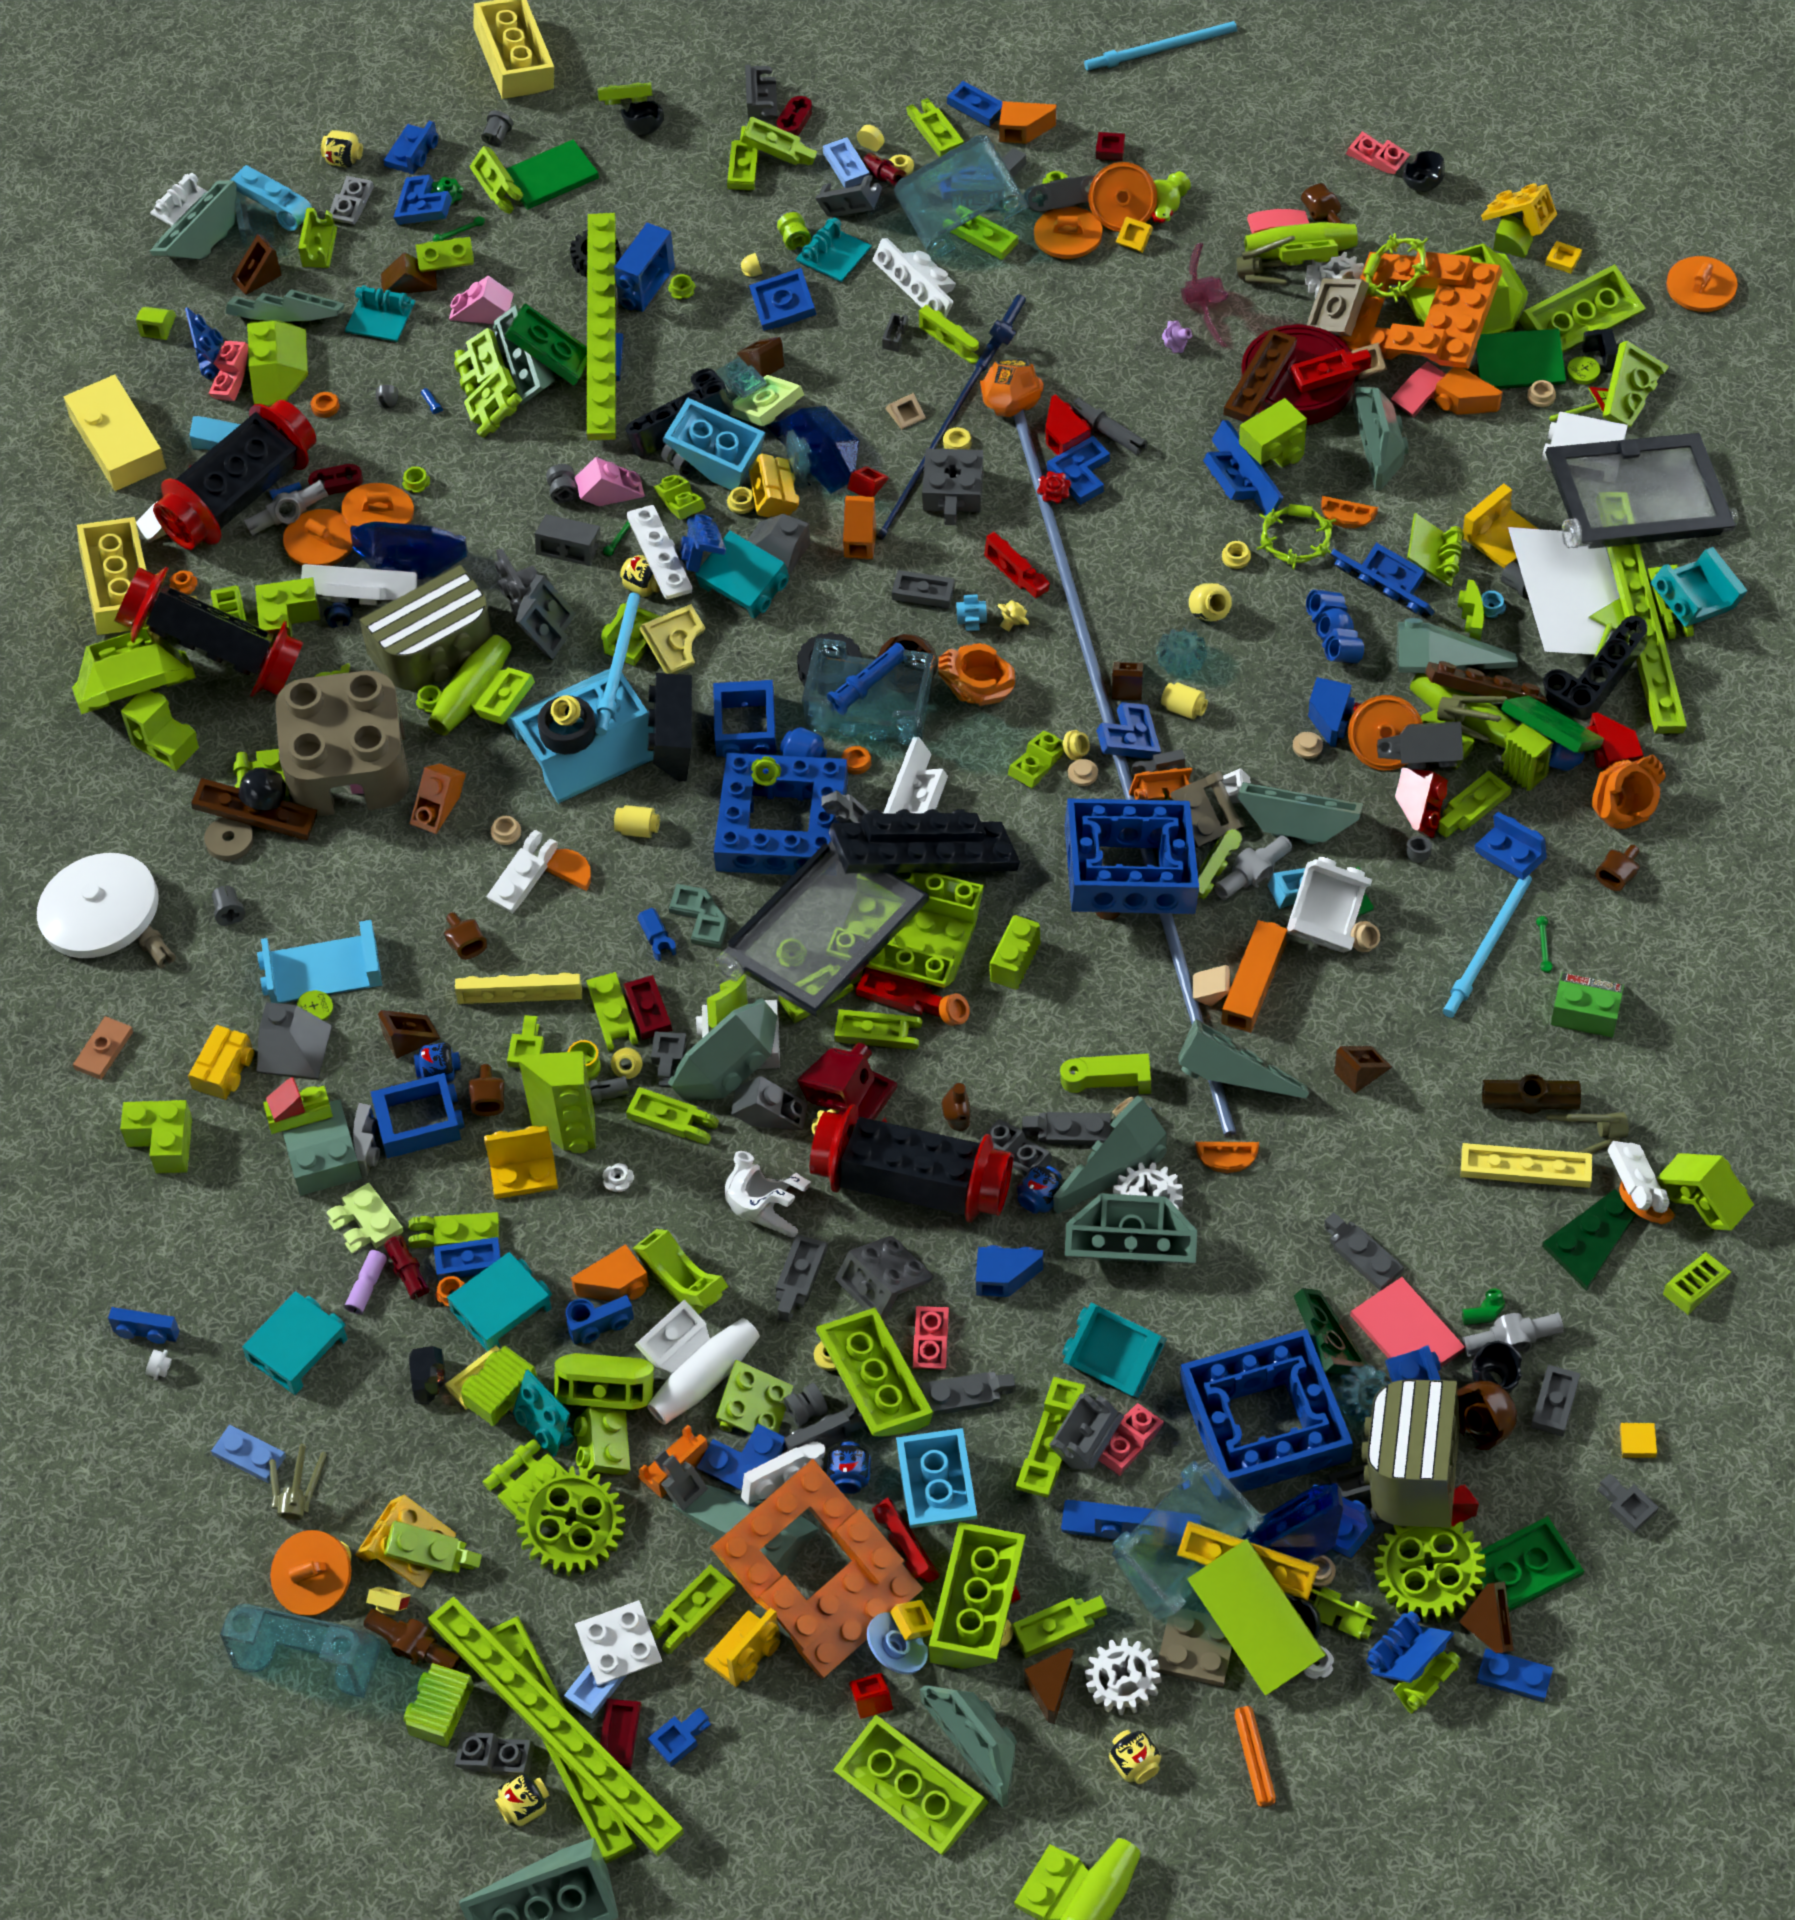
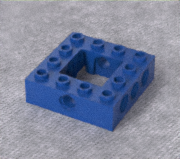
(1133, 825)
(774, 851)
(1251, 1369)

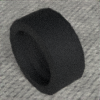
(567, 743)

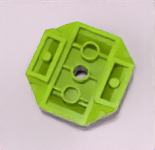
(1507, 302)
(125, 668)

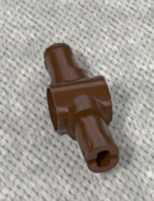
(411, 1640)

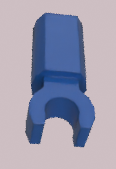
(656, 932)

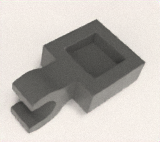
(1161, 762)
(667, 1052)
(682, 1482)
(1629, 1505)

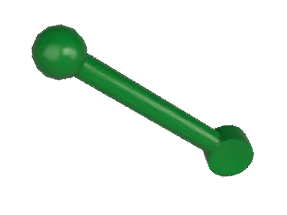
(478, 221)
(609, 549)
(1546, 965)

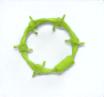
(1374, 260)
(1300, 511)

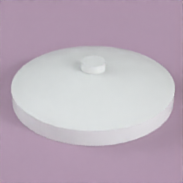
(97, 905)

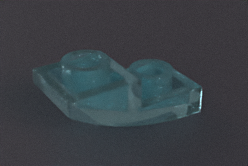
(741, 378)
(797, 454)

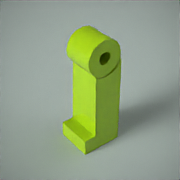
(1107, 1072)

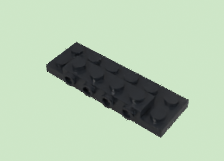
(923, 843)

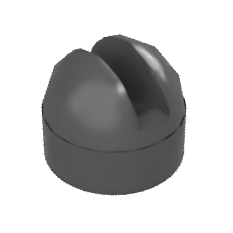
(386, 396)
(1419, 849)

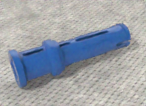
(857, 686)

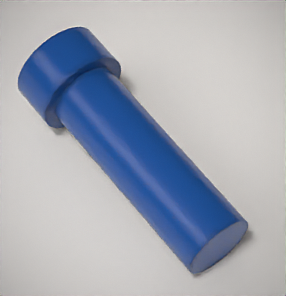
(434, 406)
(287, 489)

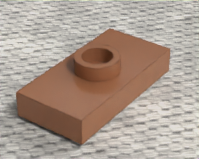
(103, 1048)

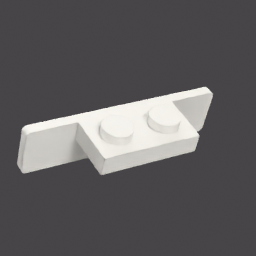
(916, 276)
(659, 552)
(359, 583)
(915, 786)

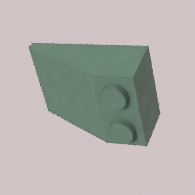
(322, 1153)

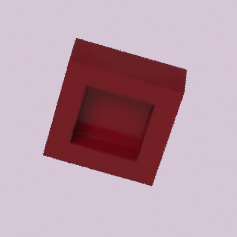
(1110, 146)

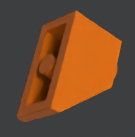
(1466, 393)
(612, 1277)

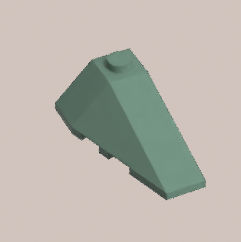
(1427, 643)
(1215, 1058)
(1133, 1141)
(721, 1510)
(558, 1887)

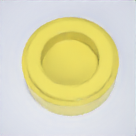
(870, 137)
(957, 439)

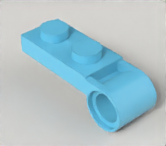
(273, 195)

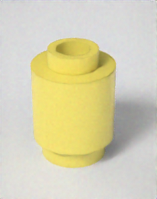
(1184, 700)
(636, 821)

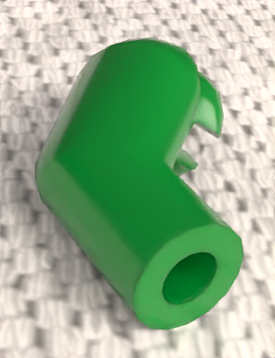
(1487, 1311)

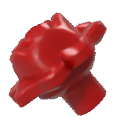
(1054, 487)

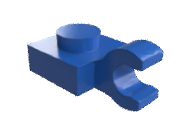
(677, 1739)

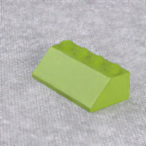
(560, 1098)
(975, 1596)

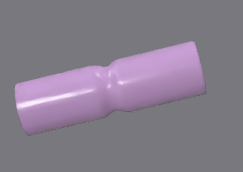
(366, 1280)

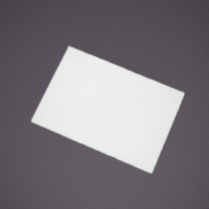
(1564, 589)

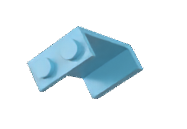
(323, 967)

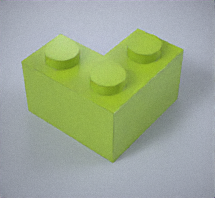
(1275, 434)
(286, 601)
(156, 732)
(164, 1128)
(1709, 1186)

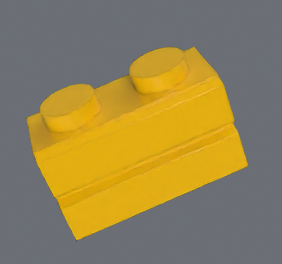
(773, 486)
(221, 1062)

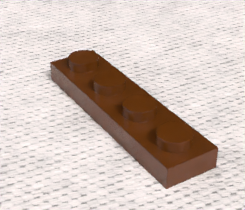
(1260, 376)
(1475, 682)
(224, 802)

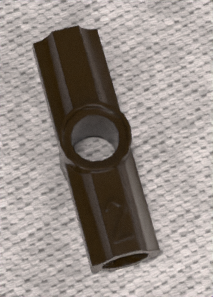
(1513, 1094)

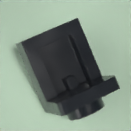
(1602, 341)

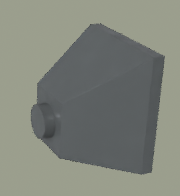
(783, 538)
(291, 1041)

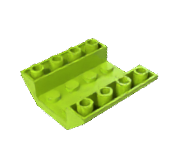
(939, 933)

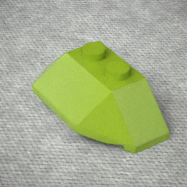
(276, 360)

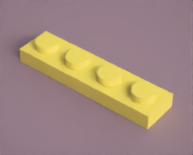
(518, 988)
(1526, 1165)

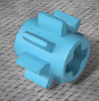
(971, 612)

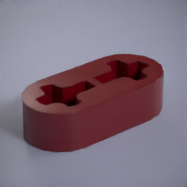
(799, 119)
(336, 478)

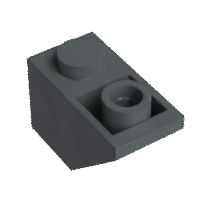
(768, 1105)

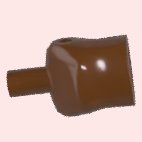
(1321, 203)
(1618, 868)
(464, 937)
(486, 1093)
(957, 1107)

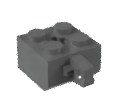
(952, 482)
(1424, 744)

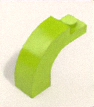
(677, 1272)

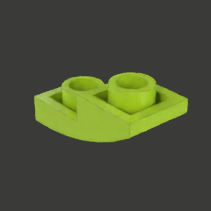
(679, 497)
(1472, 610)
(1039, 758)
(731, 997)

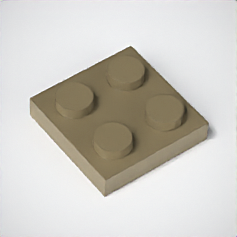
(1338, 305)
(1194, 1648)

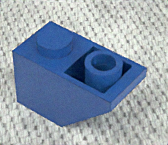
(1328, 708)
(1005, 1270)

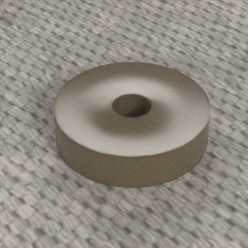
(232, 849)

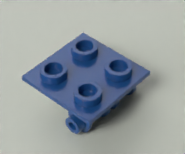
(206, 343)
(1406, 1649)

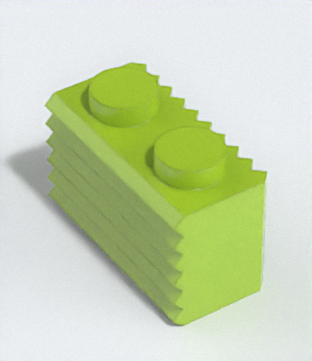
(1526, 756)
(1015, 952)
(496, 1385)
(438, 1704)

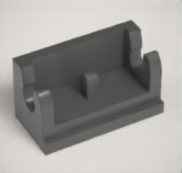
(760, 93)
(849, 199)
(567, 540)
(1086, 1432)

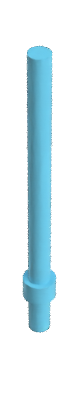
(1113, 58)
(607, 705)
(1463, 986)

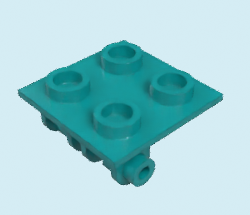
(833, 251)
(380, 313)
(542, 1415)

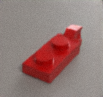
(1330, 369)
(1014, 566)
(898, 992)
(905, 1539)

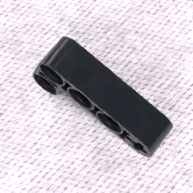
(648, 430)
(1601, 666)

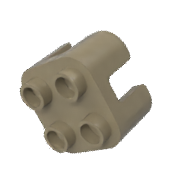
(341, 735)

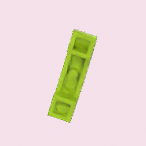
(1043, 1463)

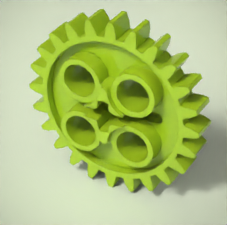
(561, 1549)
(1434, 1595)

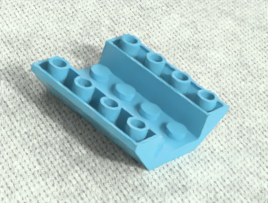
(608, 754)

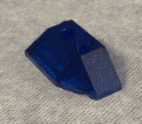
(830, 441)
(408, 547)
(1303, 1525)

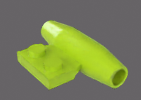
(1312, 241)
(482, 688)
(1432, 694)
(1067, 1891)

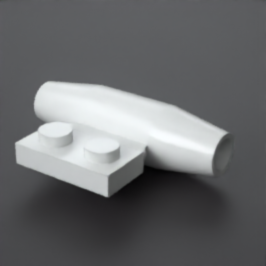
(692, 1358)

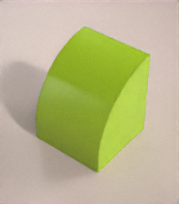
(1512, 237)
(155, 322)

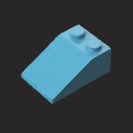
(714, 443)
(936, 1478)

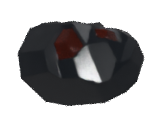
(426, 1373)

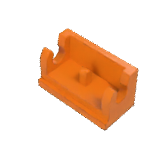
(686, 1448)

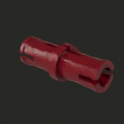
(883, 169)
(406, 1267)

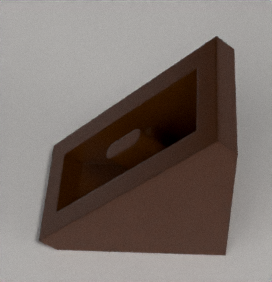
(257, 267)
(405, 277)
(764, 355)
(1127, 680)
(406, 1031)
(1359, 1066)
(1490, 1618)
(1049, 1680)

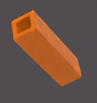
(1254, 976)

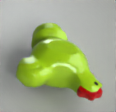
(1169, 195)

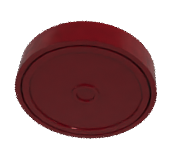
(1315, 404)

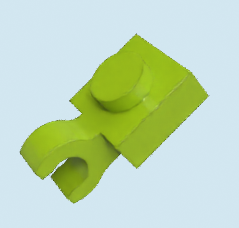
(525, 1043)

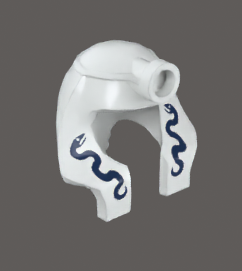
(754, 1196)

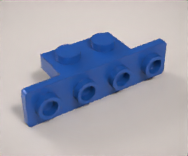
(1239, 472)
(701, 537)
(1389, 571)
(1100, 1518)

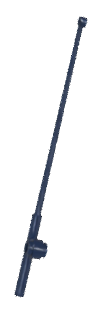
(1001, 333)

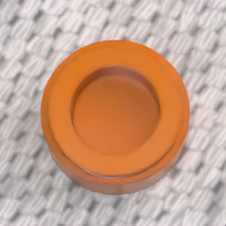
(325, 404)
(857, 759)
(954, 1009)

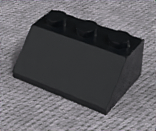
(671, 723)

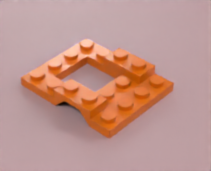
(1454, 317)
(838, 1614)

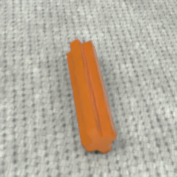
(1255, 1756)

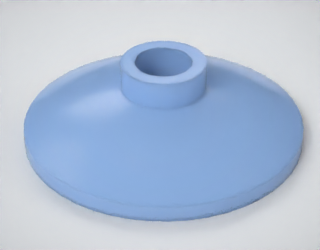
(891, 1648)

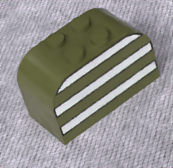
(428, 630)
(1413, 1452)

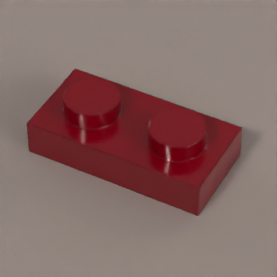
(647, 1006)

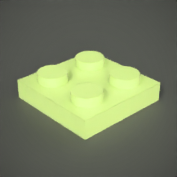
(767, 402)

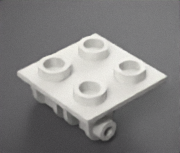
(178, 199)
(618, 1643)

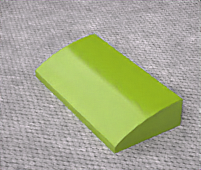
(1586, 306)
(875, 1374)
(1256, 1617)
(910, 1785)

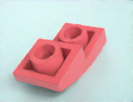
(1383, 157)
(1274, 218)
(232, 367)
(1418, 389)
(931, 1338)
(1130, 1438)

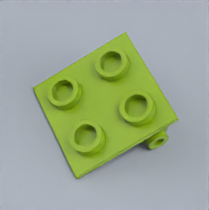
(1435, 550)
(752, 1399)

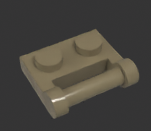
(1204, 820)

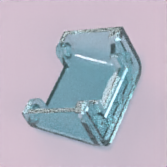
(1150, 1551)

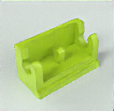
(317, 240)

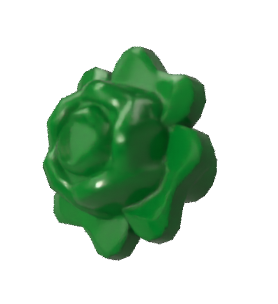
(449, 185)

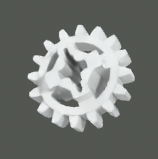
(1337, 267)
(1154, 1181)
(1119, 1661)

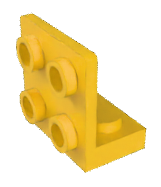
(1532, 200)
(1488, 526)
(521, 1161)
(408, 1512)
(744, 1646)

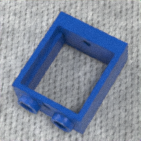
(644, 267)
(744, 695)
(421, 1137)

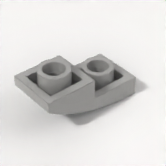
(352, 199)
(363, 1138)

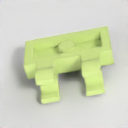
(371, 1214)

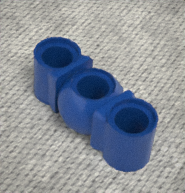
(1334, 626)

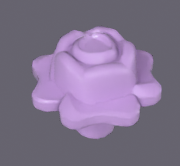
(1176, 336)

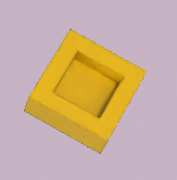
(1134, 234)
(1563, 257)
(1638, 1440)
(913, 1619)

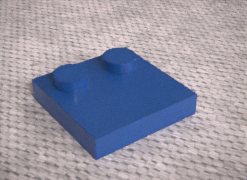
(782, 299)

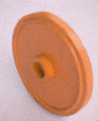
(1122, 192)
(1067, 232)
(1701, 284)
(377, 503)
(318, 538)
(1379, 719)
(311, 1573)

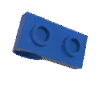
(609, 1316)

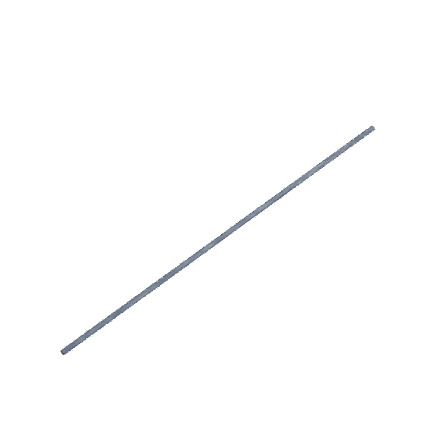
(1120, 761)

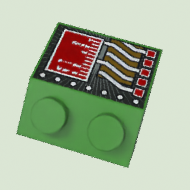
(1587, 1004)

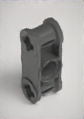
(1059, 193)

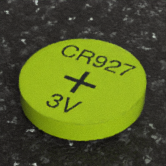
(1583, 370)
(316, 1003)

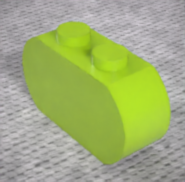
(603, 1381)

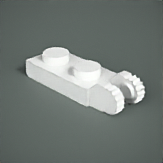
(522, 873)
(1638, 1176)
(768, 1477)

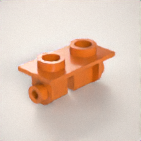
(1152, 784)

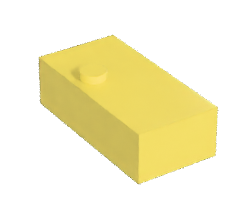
(513, 47)
(115, 432)
(109, 560)

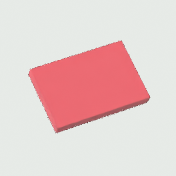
(1404, 1323)

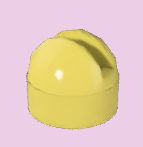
(750, 266)

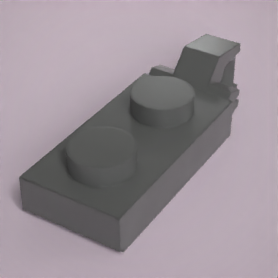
(844, 807)
(1068, 1127)
(1362, 1252)
(799, 1275)
(967, 1392)
(828, 1430)

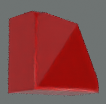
(1464, 1505)

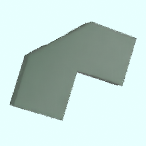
(698, 903)

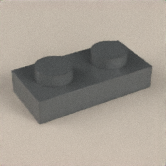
(923, 589)
(1555, 1400)

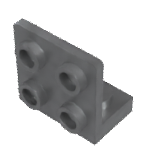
(512, 582)
(881, 1272)

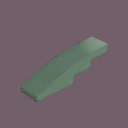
(293, 307)

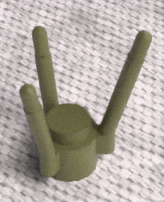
(1250, 266)
(1454, 710)
(1611, 1126)
(291, 1502)

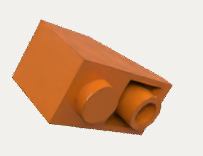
(1025, 121)
(859, 527)
(436, 796)

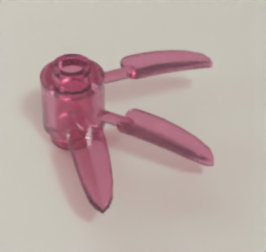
(1203, 293)

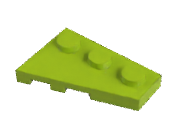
(1631, 382)

